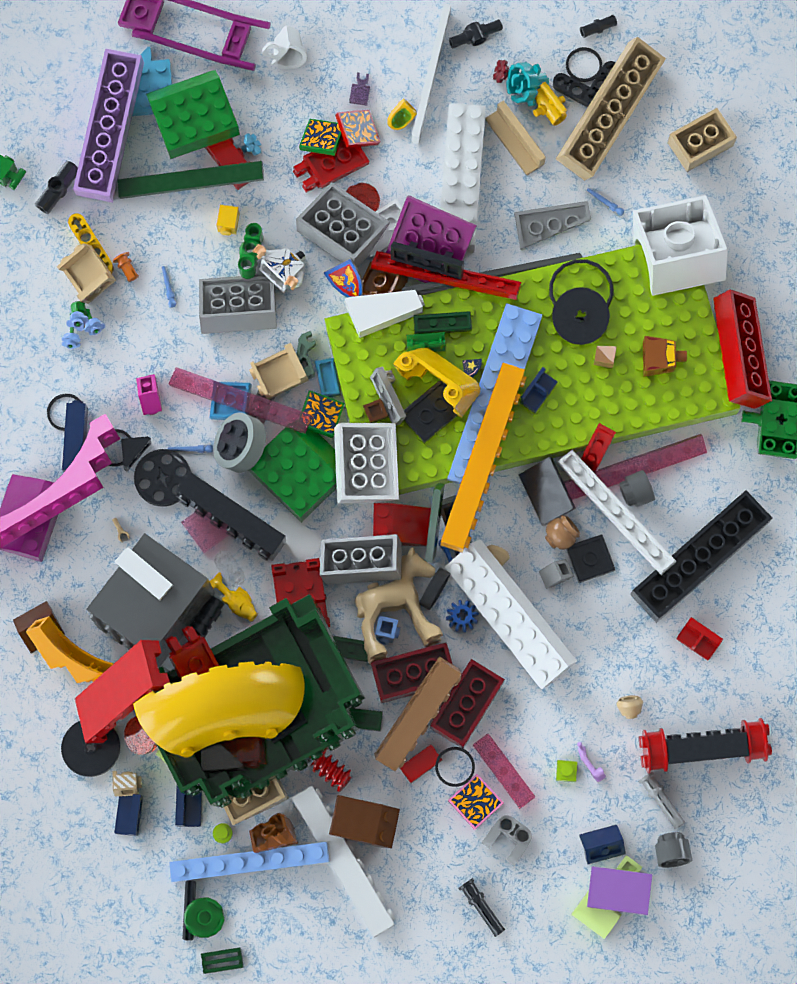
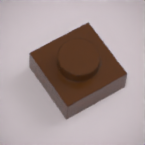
(375, 411)

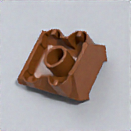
(382, 282)
(273, 834)

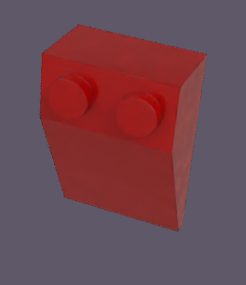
(406, 521)

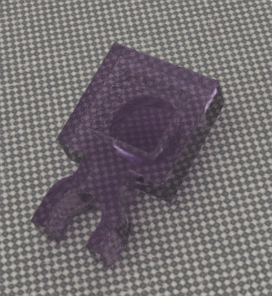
(360, 92)

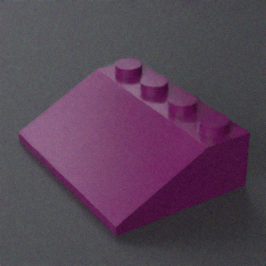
(19, 493)

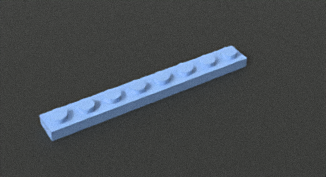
(249, 862)

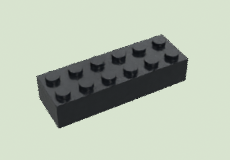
(230, 516)

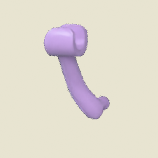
(598, 774)

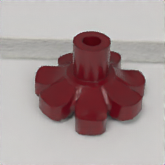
(501, 71)

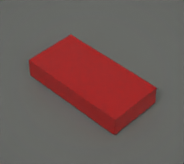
(420, 763)

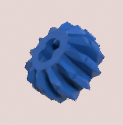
(455, 612)

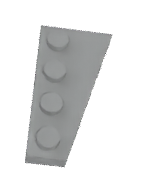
(546, 222)

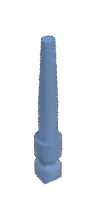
(612, 206)
(170, 295)
(200, 448)

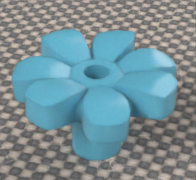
(251, 144)

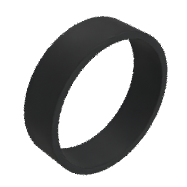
(434, 588)

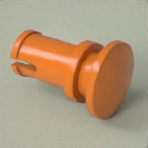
(126, 266)

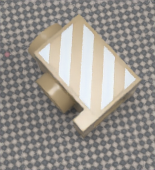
(126, 783)

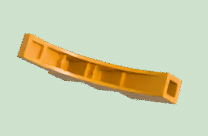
(61, 652)

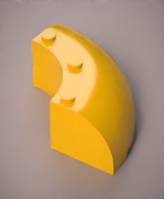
(222, 706)

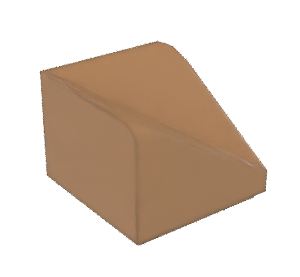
(605, 356)

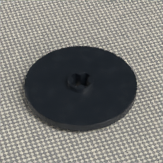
(574, 329)
(93, 762)

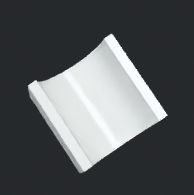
(680, 245)

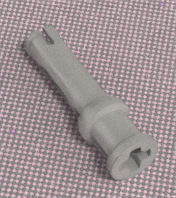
(677, 820)

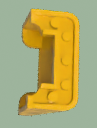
(460, 388)

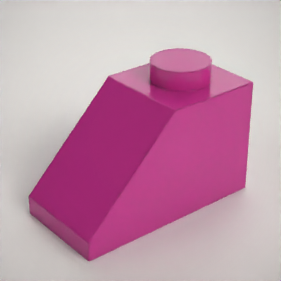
(149, 394)

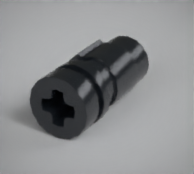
(207, 615)

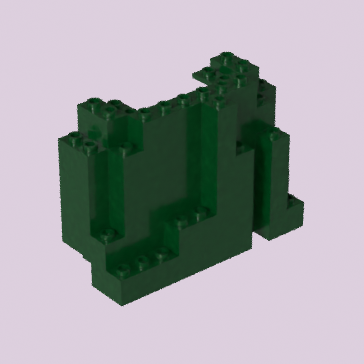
(296, 637)

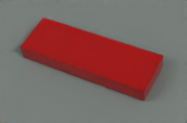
(597, 446)

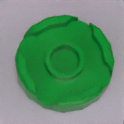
(204, 917)

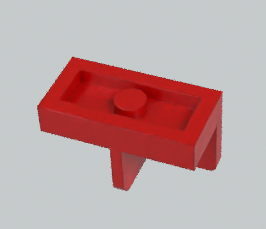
(699, 638)

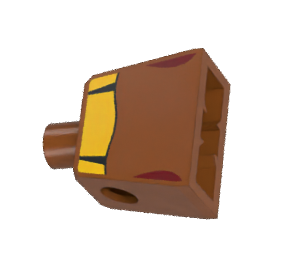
(660, 356)

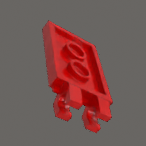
(330, 168)
(191, 656)

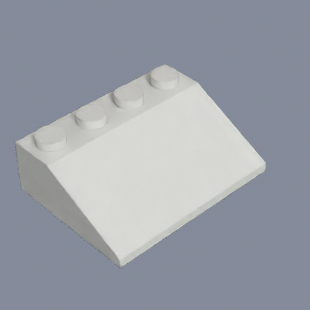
(366, 462)

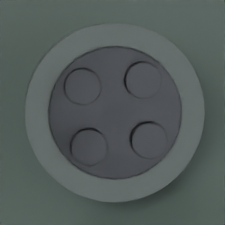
(239, 442)

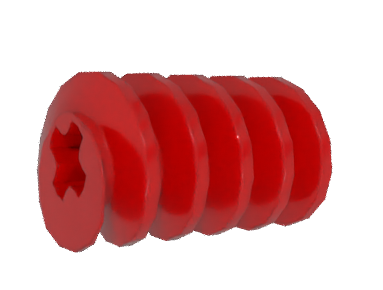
(332, 771)

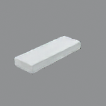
(143, 573)

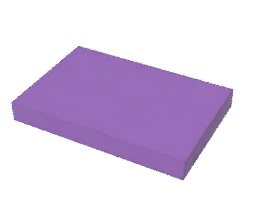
(619, 890)

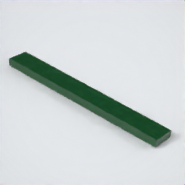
(190, 179)

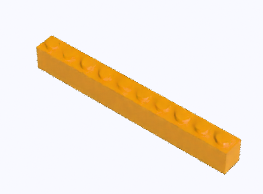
(481, 460)

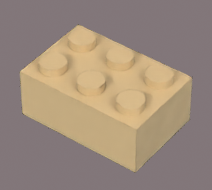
(702, 139)

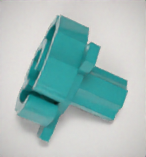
(525, 82)

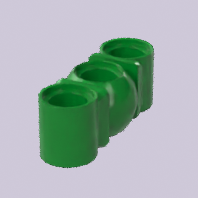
(249, 243)

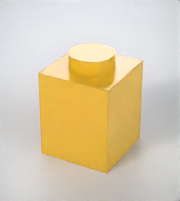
(228, 219)

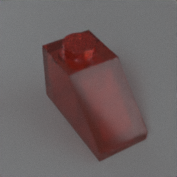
(247, 750)

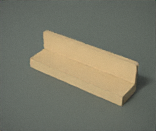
(516, 139)

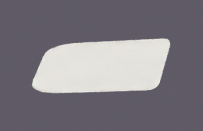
(299, 539)

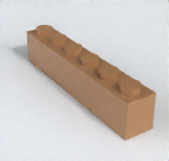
(417, 714)

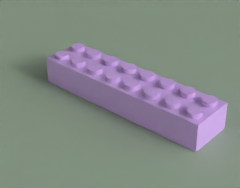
(108, 125)

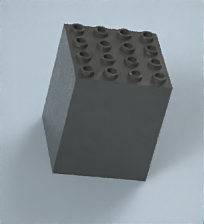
(135, 614)

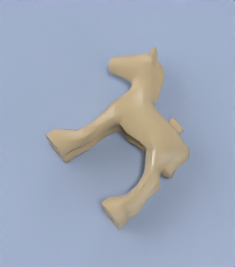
(394, 597)

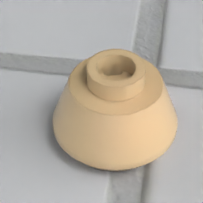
(499, 553)
(630, 706)

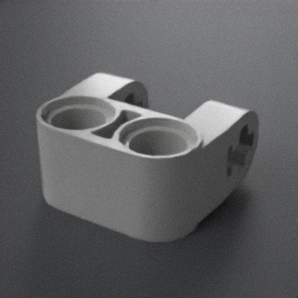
(510, 834)

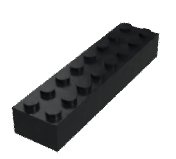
(702, 556)

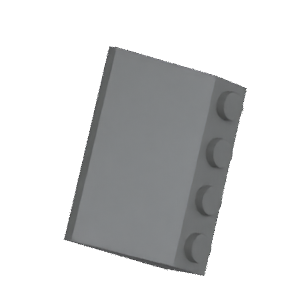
(341, 225)
(236, 304)

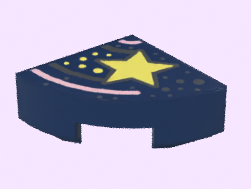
(472, 367)

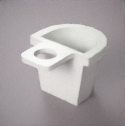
(287, 49)

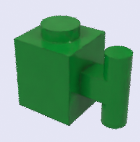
(7, 172)

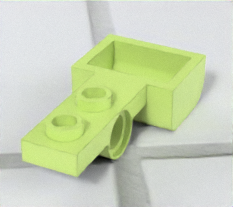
(602, 920)

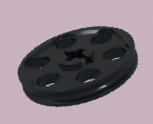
(154, 474)

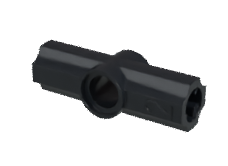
(51, 196)

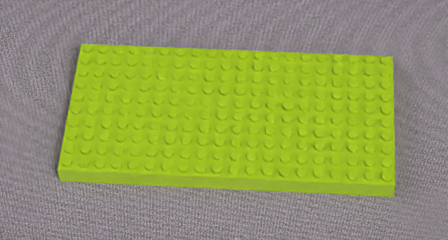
(584, 392)

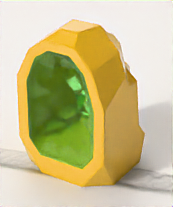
(401, 115)

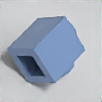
(387, 630)

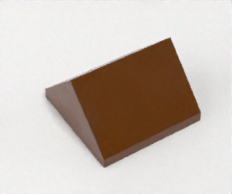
(25, 620)

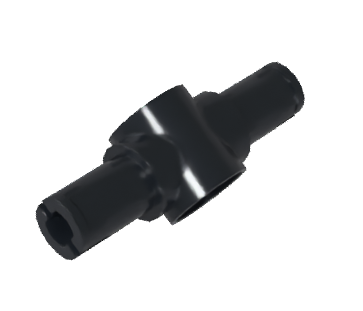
(475, 33)

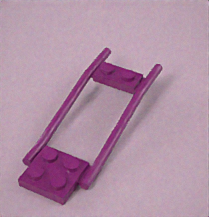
(144, 14)

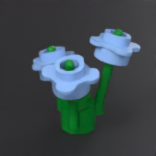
(78, 318)

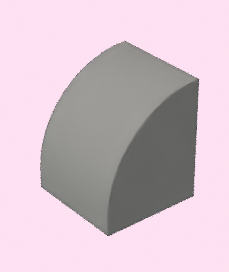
(556, 573)

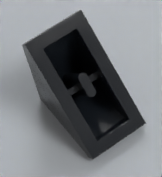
(132, 450)

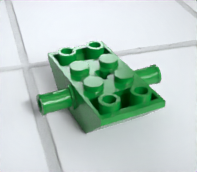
(773, 437)

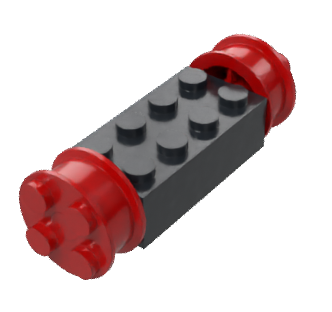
(748, 743)

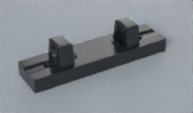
(427, 260)

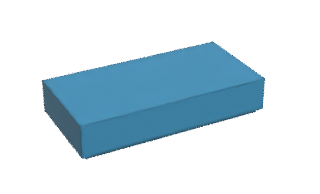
(327, 377)

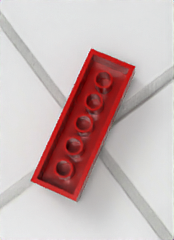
(742, 349)

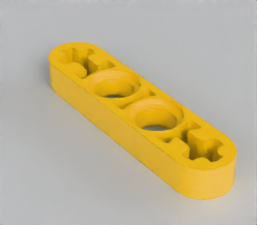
(93, 241)

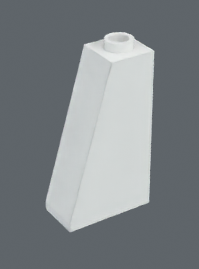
(379, 311)

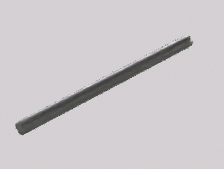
(431, 287)

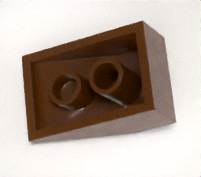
(364, 822)

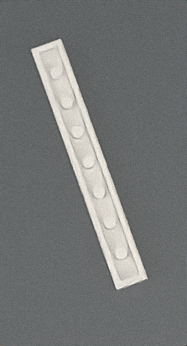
(431, 73)
(616, 512)

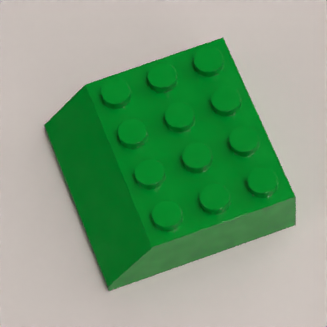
(193, 114)
(298, 470)

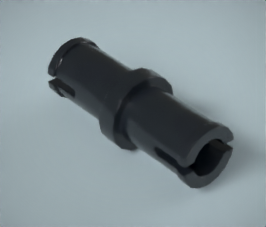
(598, 26)

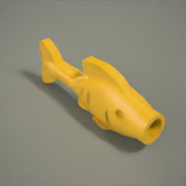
(238, 601)

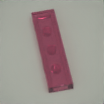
(503, 771)

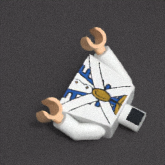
(281, 266)

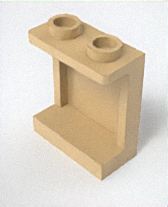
(86, 272)
(278, 372)

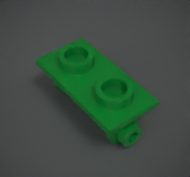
(434, 341)

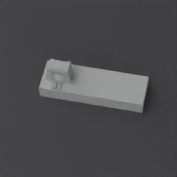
(382, 382)

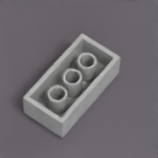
(361, 559)

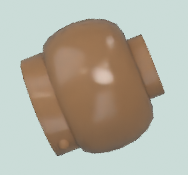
(561, 533)

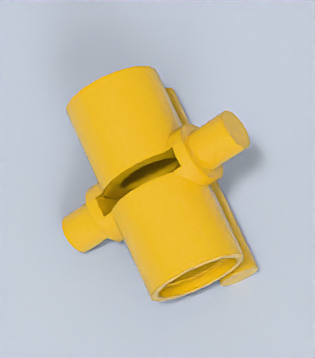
(550, 105)

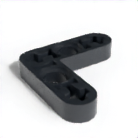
(587, 92)

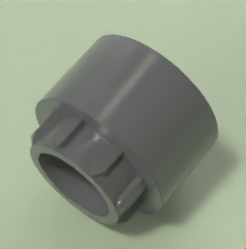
(637, 489)
(673, 850)

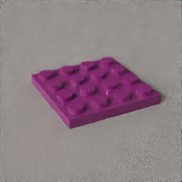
(432, 230)

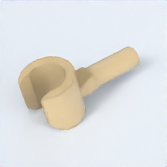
(120, 530)

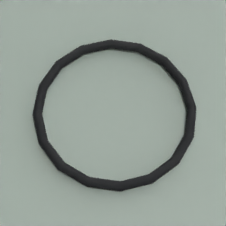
(581, 261)

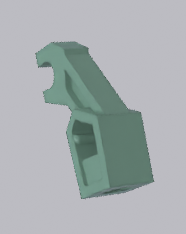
(302, 351)

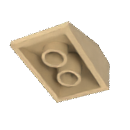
(256, 803)

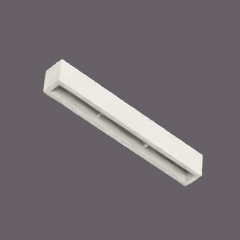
(344, 863)

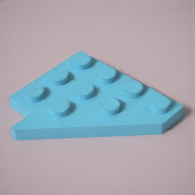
(154, 76)

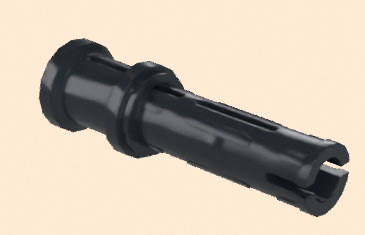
(476, 898)

